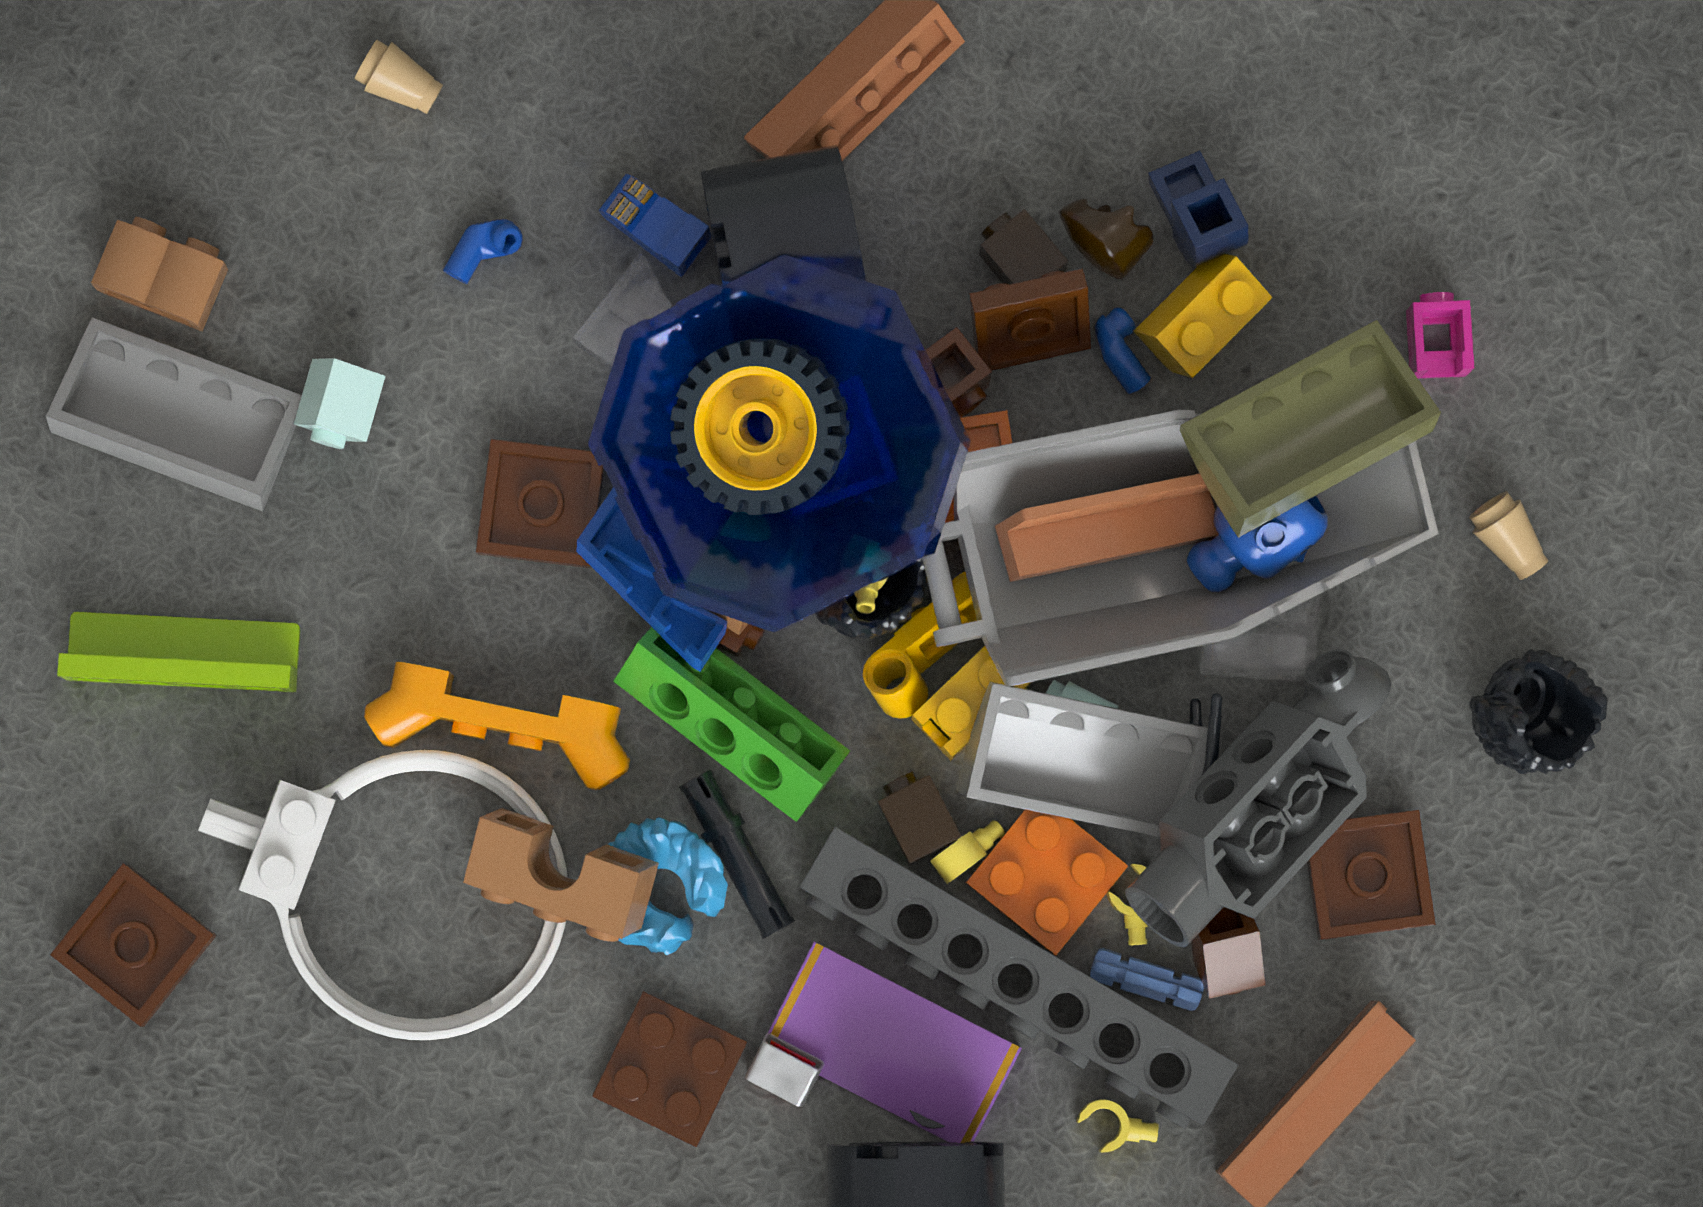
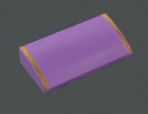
(894, 1045)

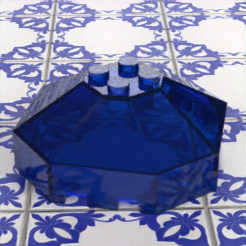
(869, 518)

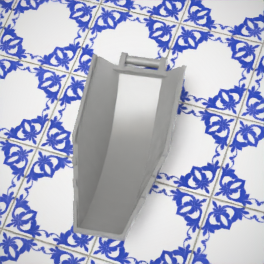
(1151, 599)

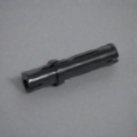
(736, 853)

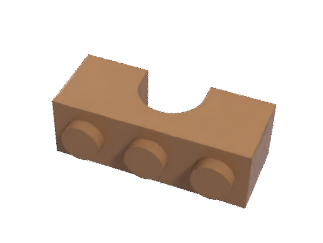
(514, 864)

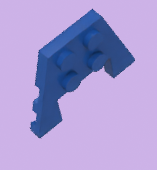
(625, 566)

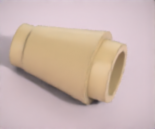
(397, 77)
(1509, 534)

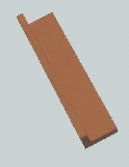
(860, 80)
(1106, 527)
(1316, 1105)

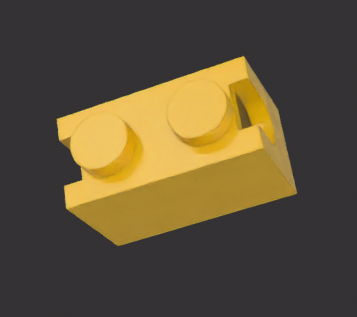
(958, 703)

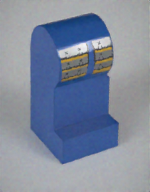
(656, 224)

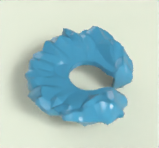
(695, 864)

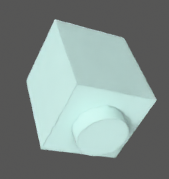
(338, 402)

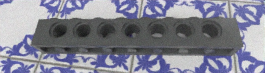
(1202, 1072)

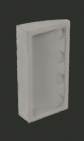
(175, 414)
(1079, 759)

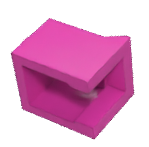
(1440, 309)

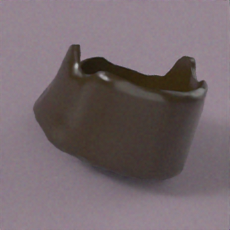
(1106, 237)

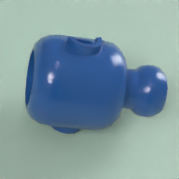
(1260, 551)

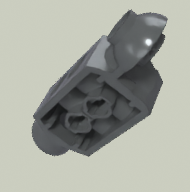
(1262, 804)

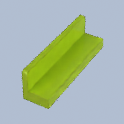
(181, 652)

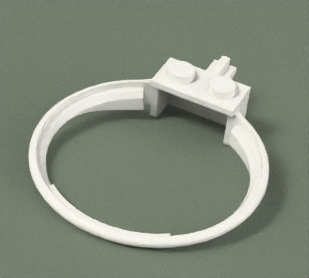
(285, 848)

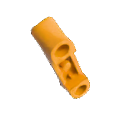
(423, 696)

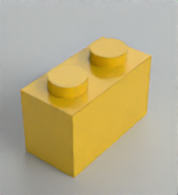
(1203, 314)

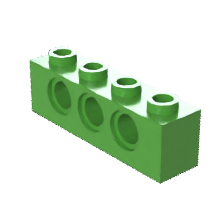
(735, 722)

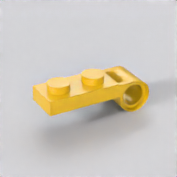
(910, 654)

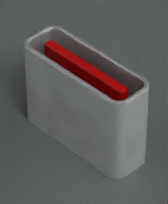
(784, 1070)

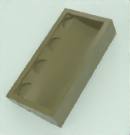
(1309, 427)

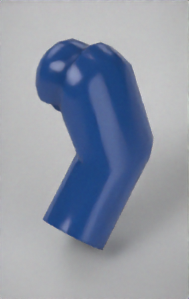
(482, 242)
(1116, 352)

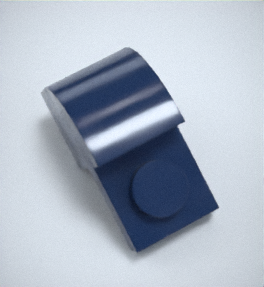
(1199, 209)

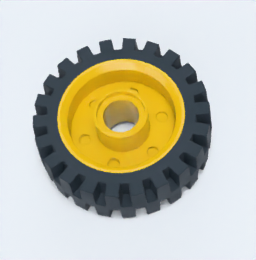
(715, 437)

